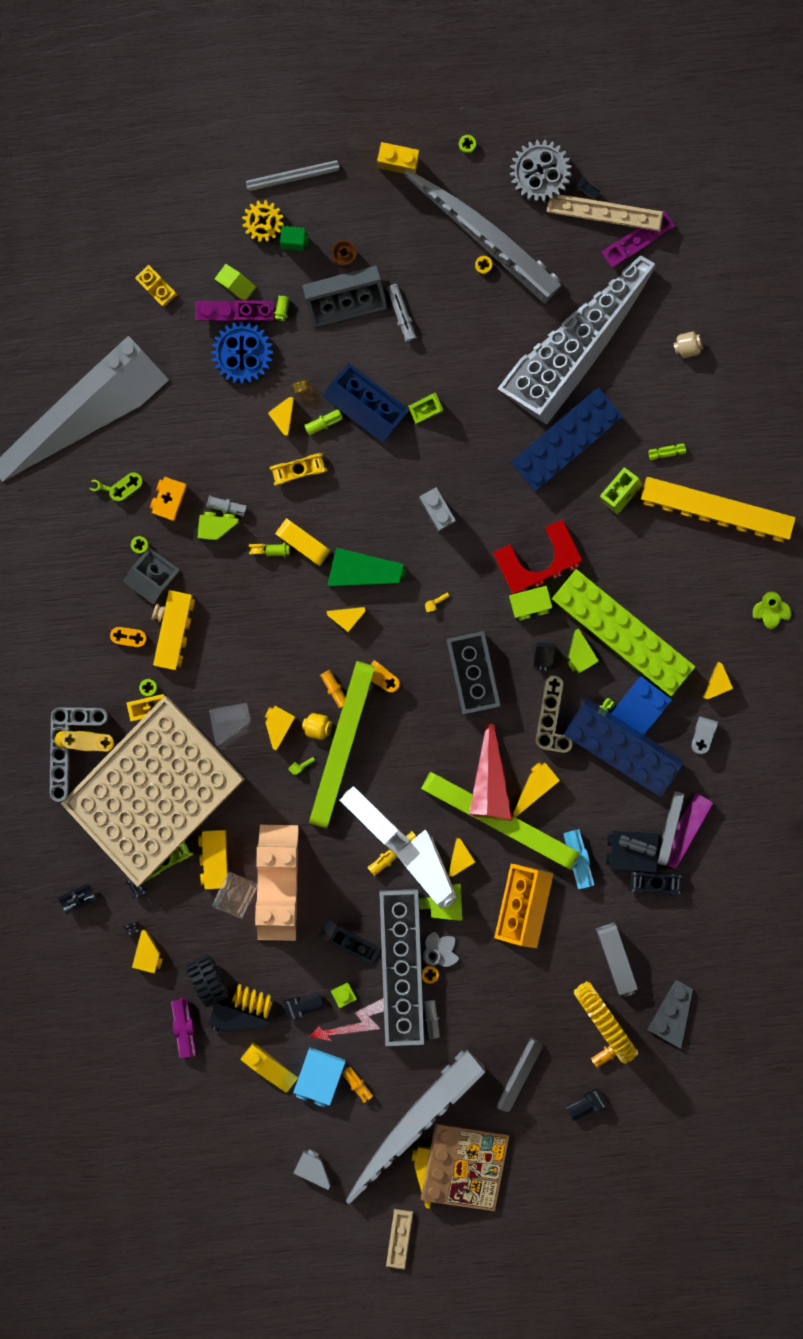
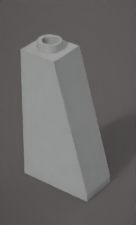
(617, 959)

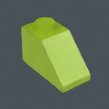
(580, 653)

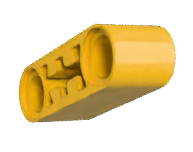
(303, 542)

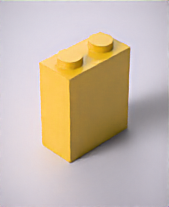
(397, 158)

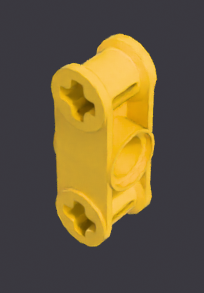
(288, 474)
(84, 741)

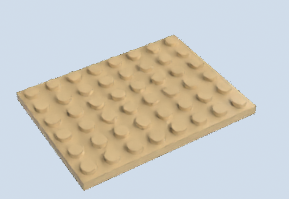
(152, 791)

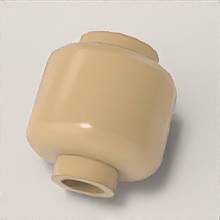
(688, 344)

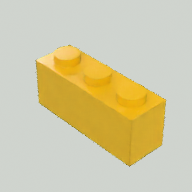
(213, 858)

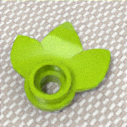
(771, 613)

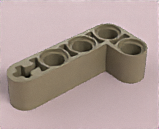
(553, 713)

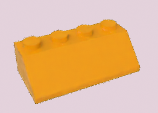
(523, 905)

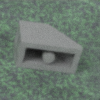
(312, 1169)

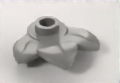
(442, 948)

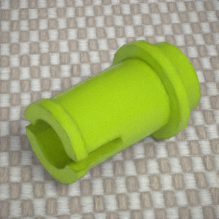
(281, 309)
(278, 550)

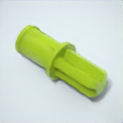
(323, 422)

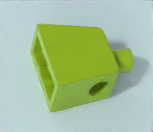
(453, 912)

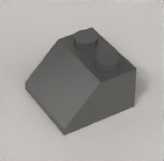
(151, 575)

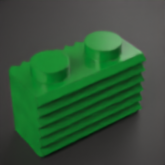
(294, 238)

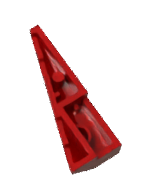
(490, 791)

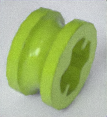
(472, 146)
(134, 542)
(151, 692)

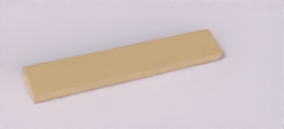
(605, 212)

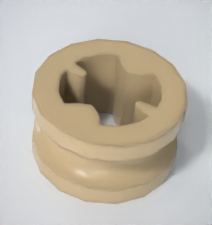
(158, 612)

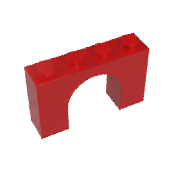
(564, 557)

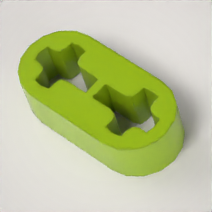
(122, 483)

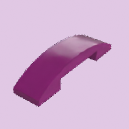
(634, 242)

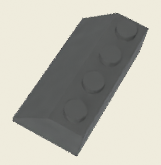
(344, 296)

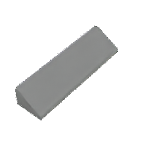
(519, 1075)

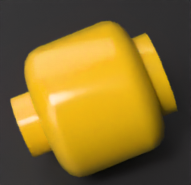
(317, 726)

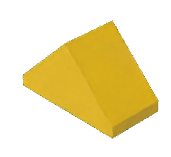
(282, 415)
(347, 617)
(718, 683)
(140, 708)
(461, 858)

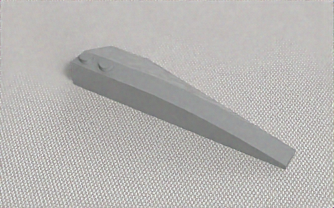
(493, 240)
(106, 393)
(435, 1101)

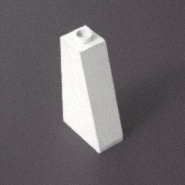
(374, 820)
(427, 867)

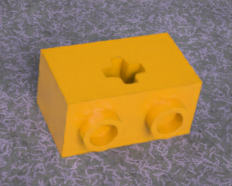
(176, 492)

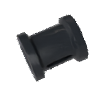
(137, 891)

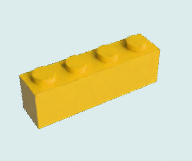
(173, 629)

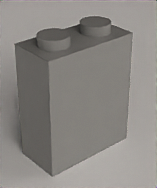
(437, 509)

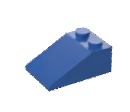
(641, 705)

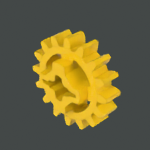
(255, 210)

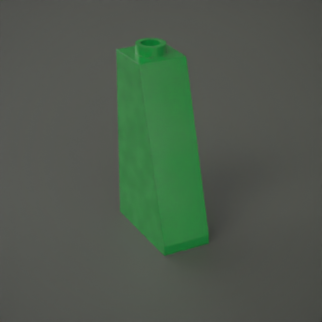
(360, 569)

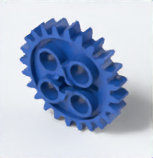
(259, 352)

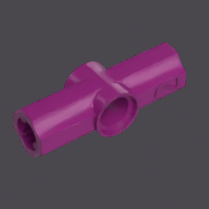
(183, 1028)

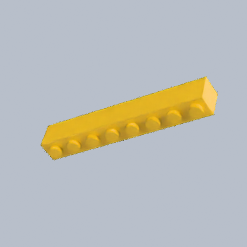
(717, 508)

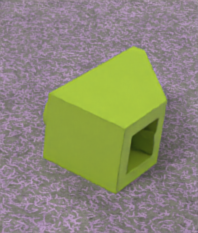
(215, 527)

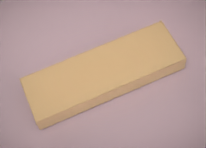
(399, 1239)

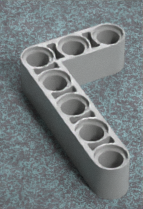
(65, 726)

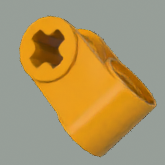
(381, 675)

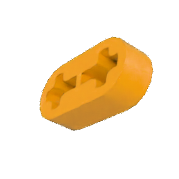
(127, 631)

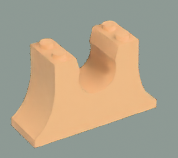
(277, 882)

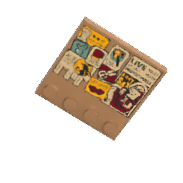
(464, 1167)

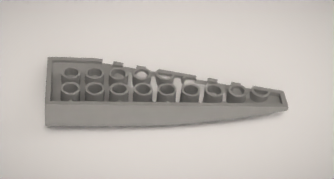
(558, 364)

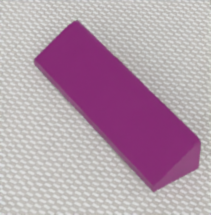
(688, 828)

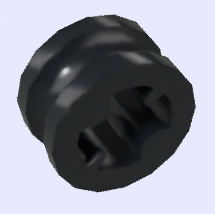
(132, 928)

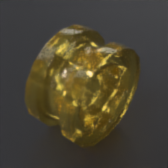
(300, 386)

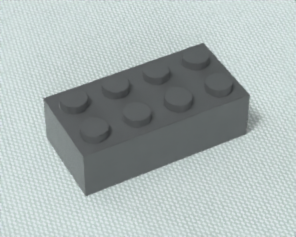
(473, 672)

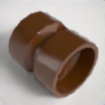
(344, 254)

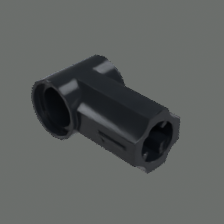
(298, 1007)
(590, 1102)

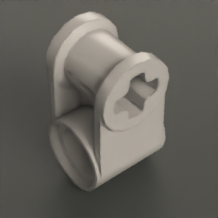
(704, 731)

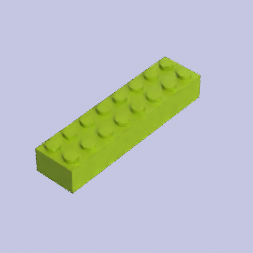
(623, 633)

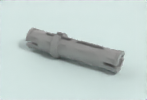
(409, 334)

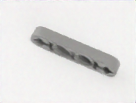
(670, 828)

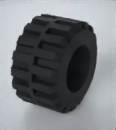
(207, 980)

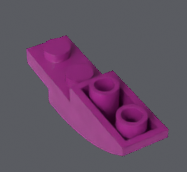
(234, 311)

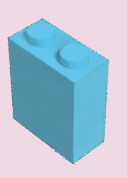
(319, 1077)

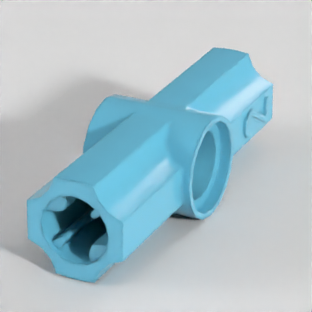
(581, 867)

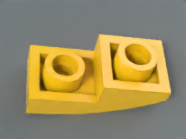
(156, 286)

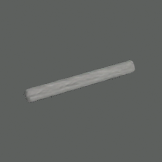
(292, 175)

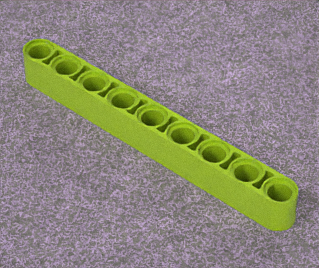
(341, 744)
(515, 829)

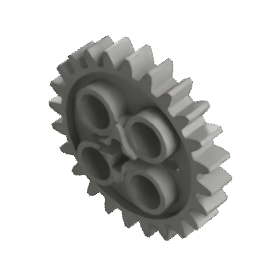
(547, 187)

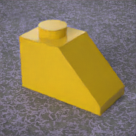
(278, 724)
(147, 954)

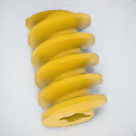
(252, 1001)

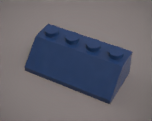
(365, 402)

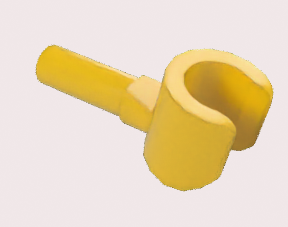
(431, 605)

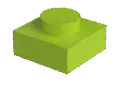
(343, 995)

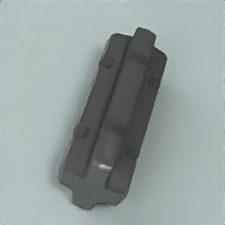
(637, 845)

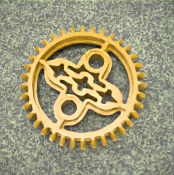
(606, 1022)

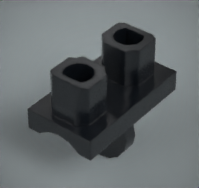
(77, 898)

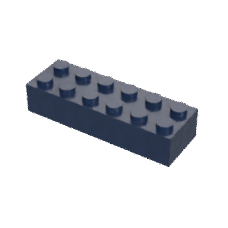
(566, 439)
(623, 747)

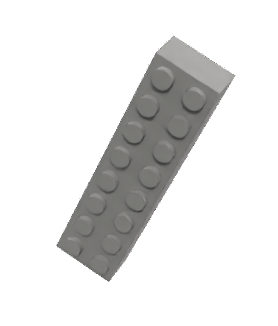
(401, 967)

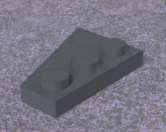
(672, 1014)

